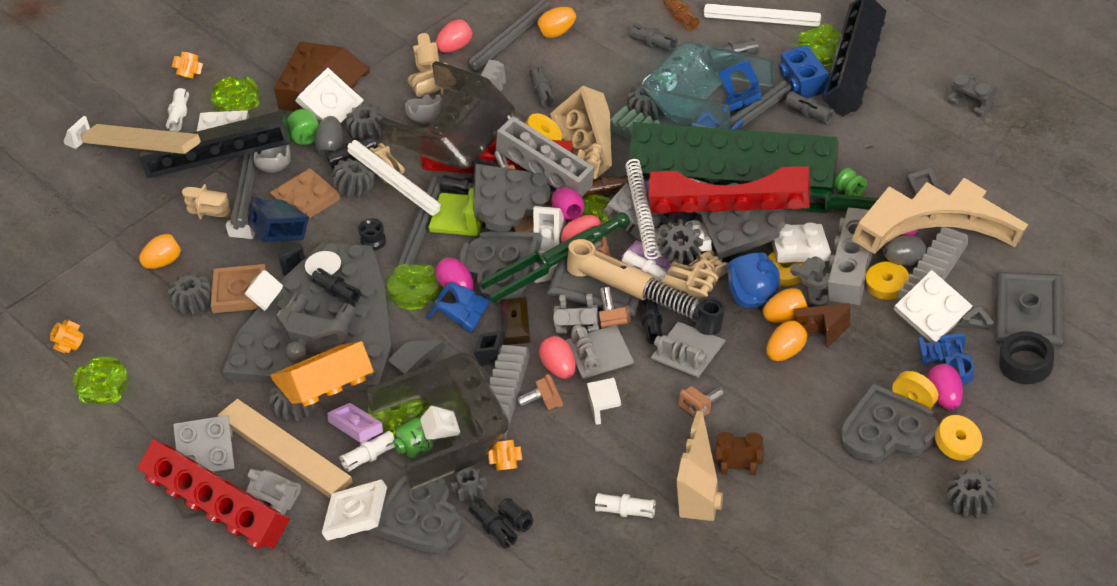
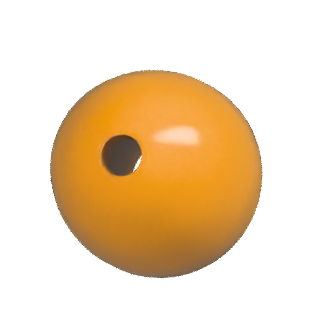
(556, 21)
(159, 252)
(783, 305)
(786, 341)

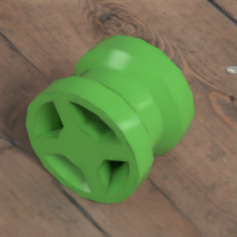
(850, 183)

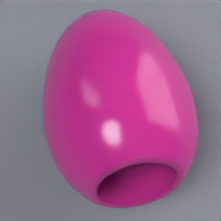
(569, 202)
(453, 271)
(948, 386)

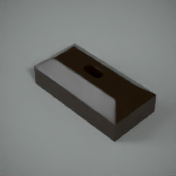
(517, 327)

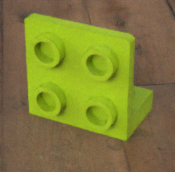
(456, 215)

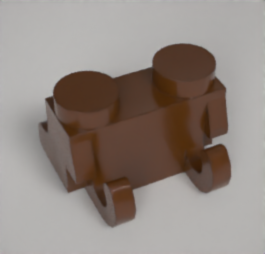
(739, 451)

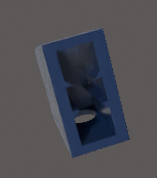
(277, 220)

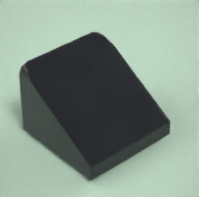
(488, 346)

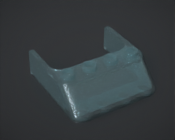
(692, 76)

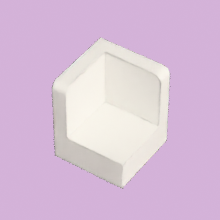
(602, 396)

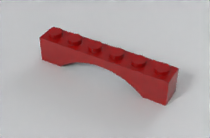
(781, 190)

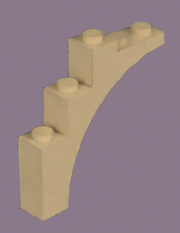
(931, 207)

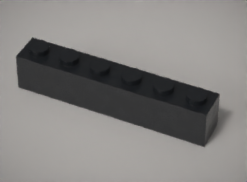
(854, 56)
(222, 144)

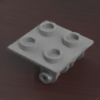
(623, 203)
(687, 349)
(598, 350)
(206, 442)

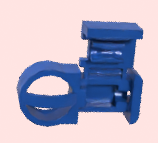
(951, 353)

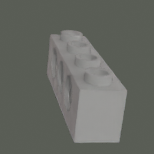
(543, 156)
(849, 263)

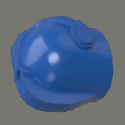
(753, 279)

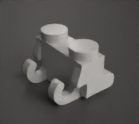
(576, 316)
(274, 489)

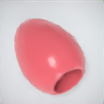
(454, 36)
(579, 225)
(557, 357)

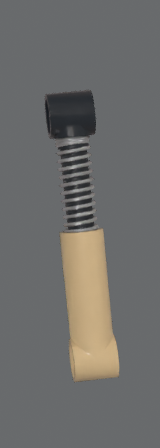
(585, 261)

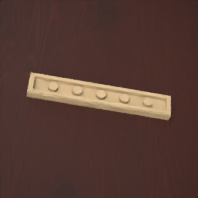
(141, 138)
(286, 449)

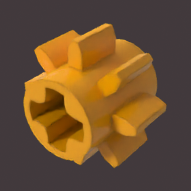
(187, 65)
(66, 336)
(505, 455)

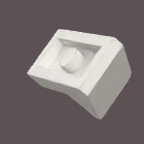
(549, 224)

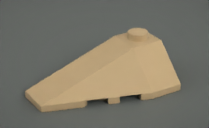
(586, 121)
(697, 476)

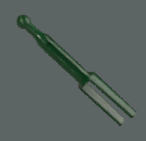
(837, 201)
(548, 258)

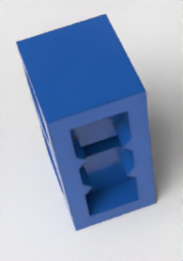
(803, 71)

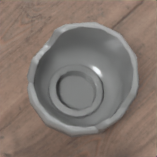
(423, 110)
(273, 159)

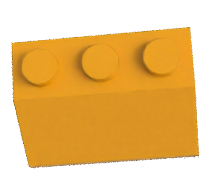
(324, 373)

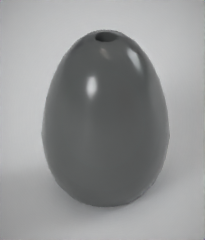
(329, 136)
(904, 250)

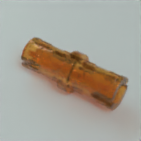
(682, 12)

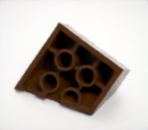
(309, 63)

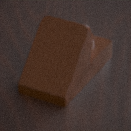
(828, 319)

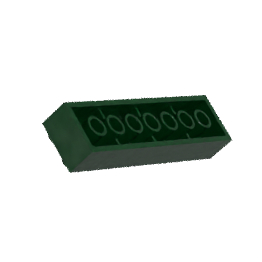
(731, 154)

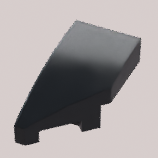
(675, 216)

